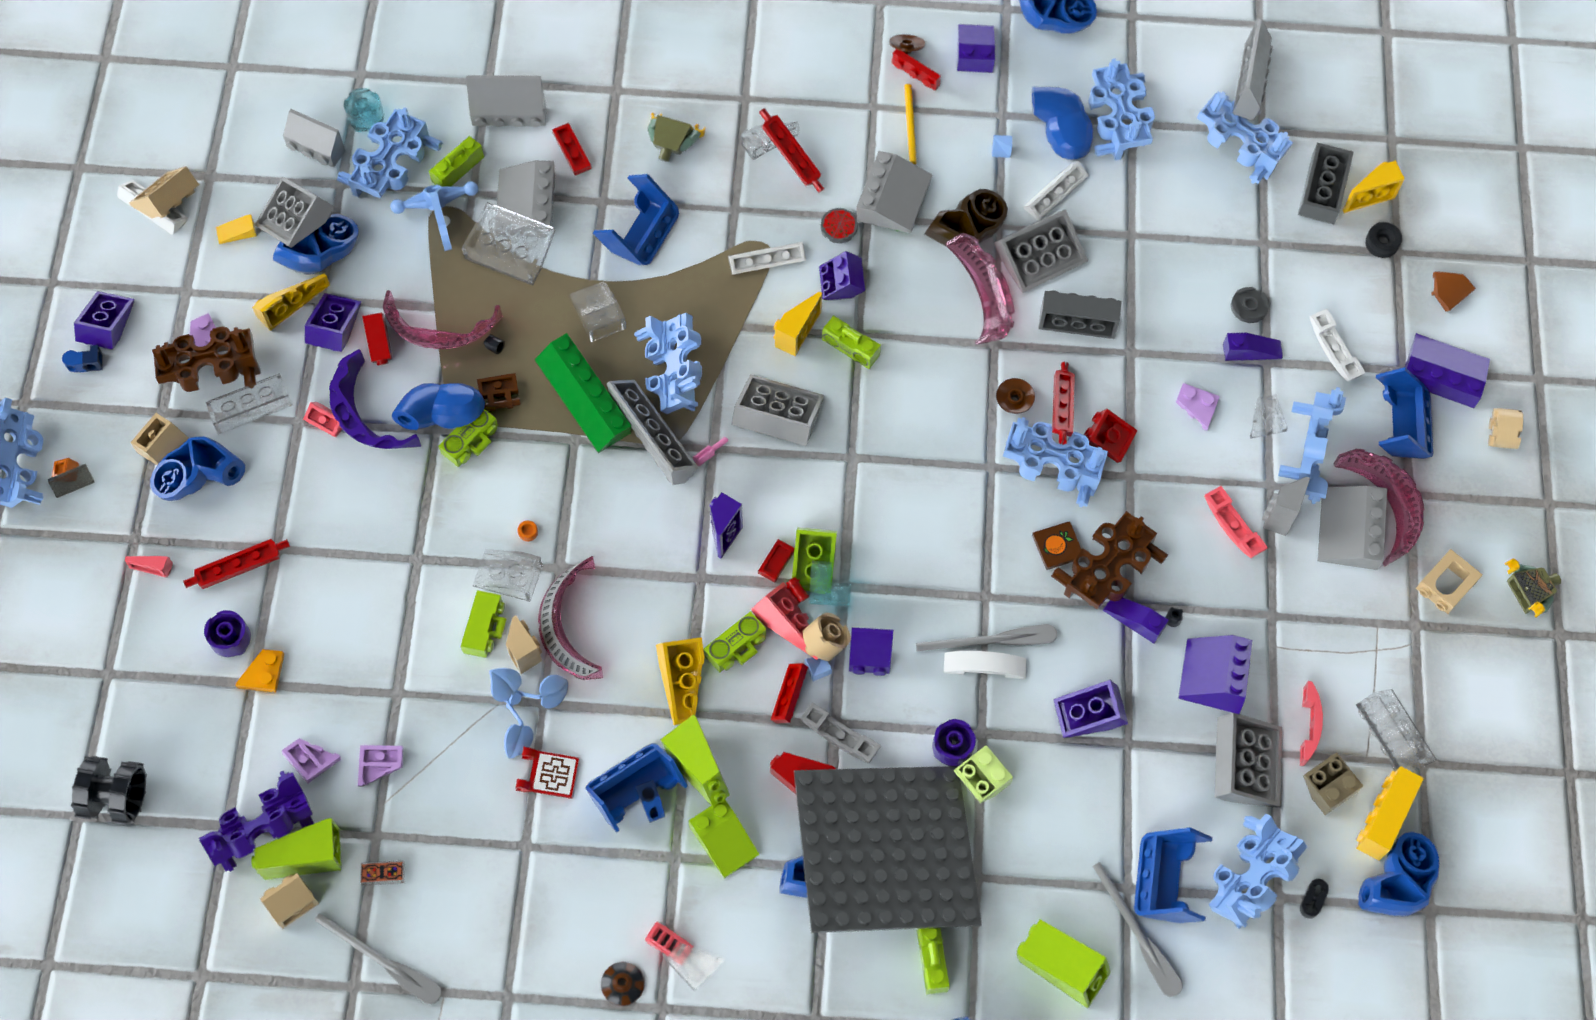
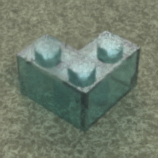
(823, 590)

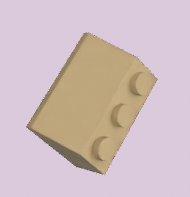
(165, 193)

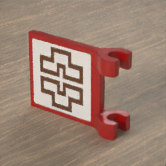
(550, 773)

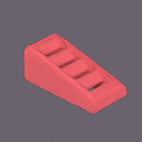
(150, 564)
(665, 932)

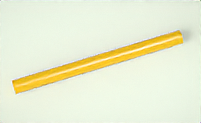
(910, 124)

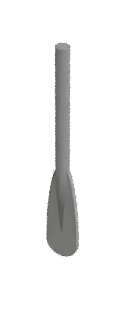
(1021, 636)
(1159, 966)
(411, 980)

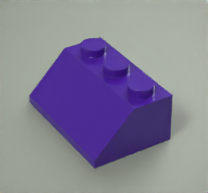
(725, 521)

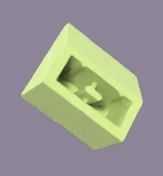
(984, 775)

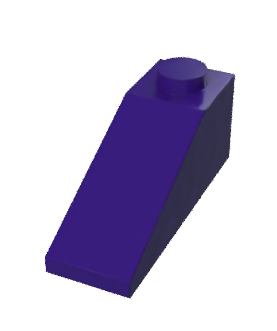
(1251, 347)
(1138, 618)

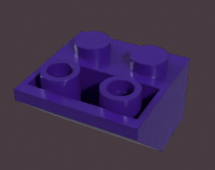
(842, 277)

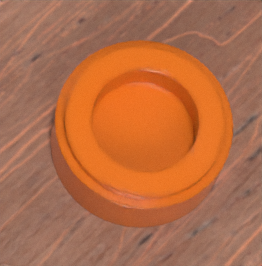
(527, 530)

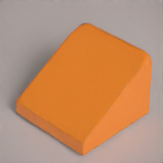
(63, 465)

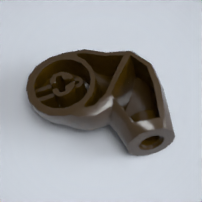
(976, 215)

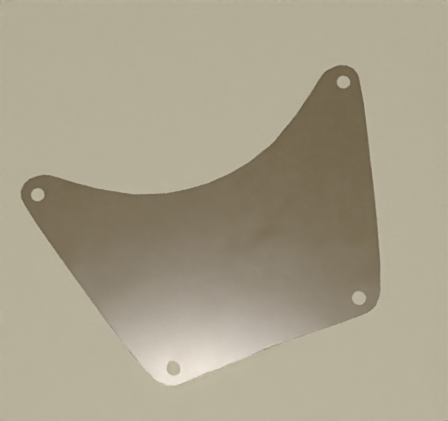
(545, 311)

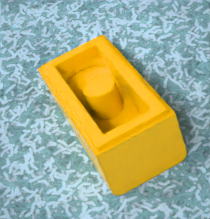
(236, 229)

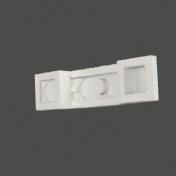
(1334, 346)
(985, 662)

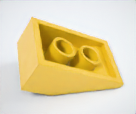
(1377, 187)
(796, 324)

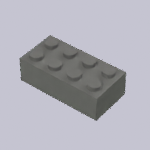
(1325, 183)
(1080, 314)

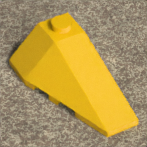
(283, 303)
(681, 672)

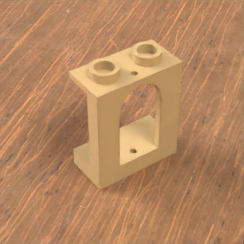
(1460, 568)

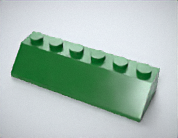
(583, 393)

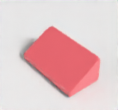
(322, 418)

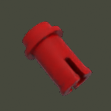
(797, 589)

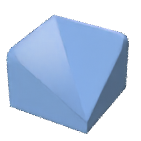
(1002, 146)
(818, 668)

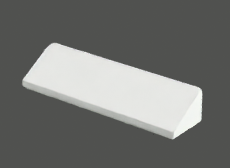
(1056, 190)
(170, 222)
(767, 258)

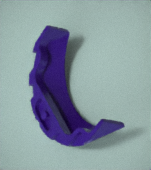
(345, 411)

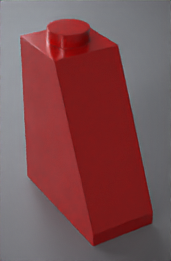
(377, 338)
(784, 765)

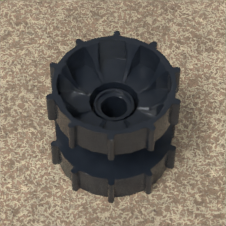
(95, 788)

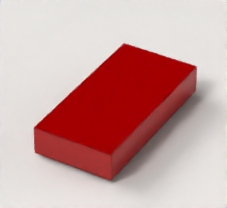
(776, 560)

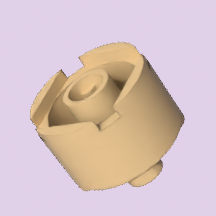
(1505, 428)
(826, 637)

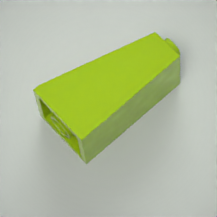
(695, 760)
(301, 852)
(1064, 962)

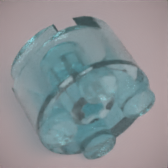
(363, 109)

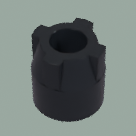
(494, 344)
(1174, 622)

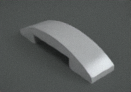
(839, 734)

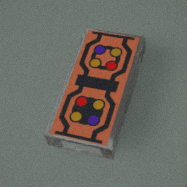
(382, 872)

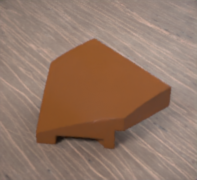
(1451, 288)

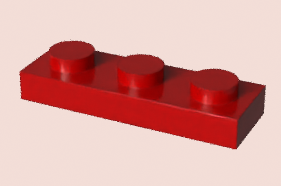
(916, 69)
(571, 149)
(789, 693)

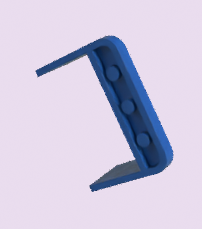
(649, 229)
(1410, 415)
(616, 788)
(1160, 874)

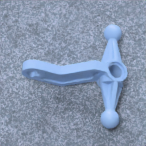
(435, 198)

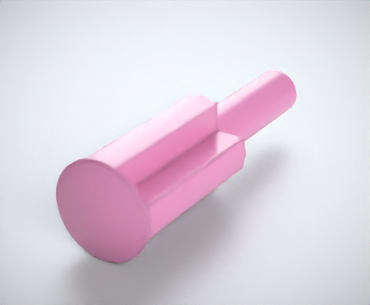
(708, 452)

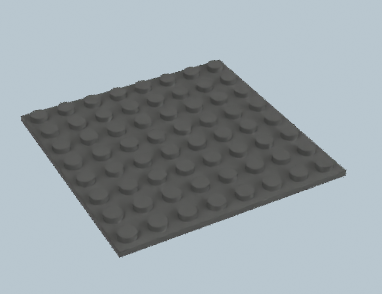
(885, 849)

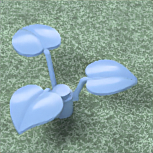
(504, 689)

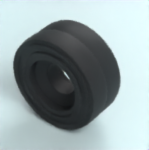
(1380, 249)

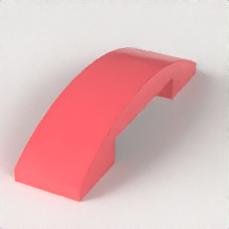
(1233, 524)
(1311, 700)

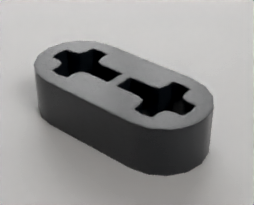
(1318, 901)

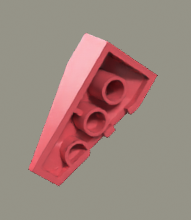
(783, 616)

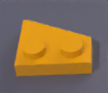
(263, 672)

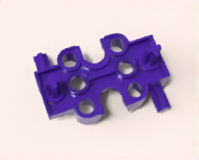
(280, 810)

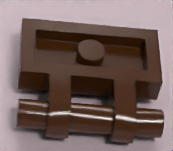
(496, 387)

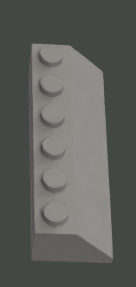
(1253, 72)
(652, 431)

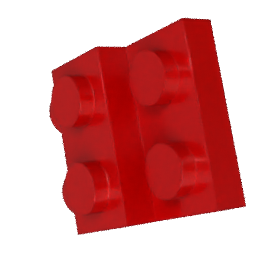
(1110, 434)

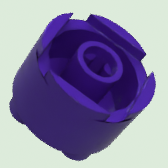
(218, 636)
(951, 731)

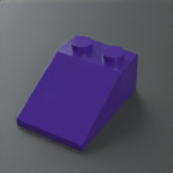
(975, 48)
(103, 320)
(331, 322)
(870, 651)
(1091, 710)

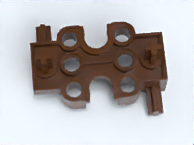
(226, 366)
(1096, 590)

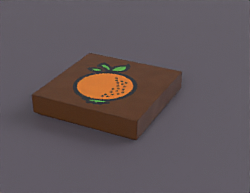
(1057, 545)

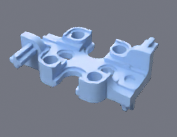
(413, 134)
(1120, 134)
(1252, 152)
(672, 392)
(19, 425)
(1316, 441)
(1084, 474)
(1256, 850)

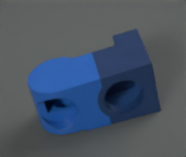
(84, 360)
(650, 800)

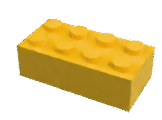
(1389, 813)

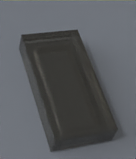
(71, 480)

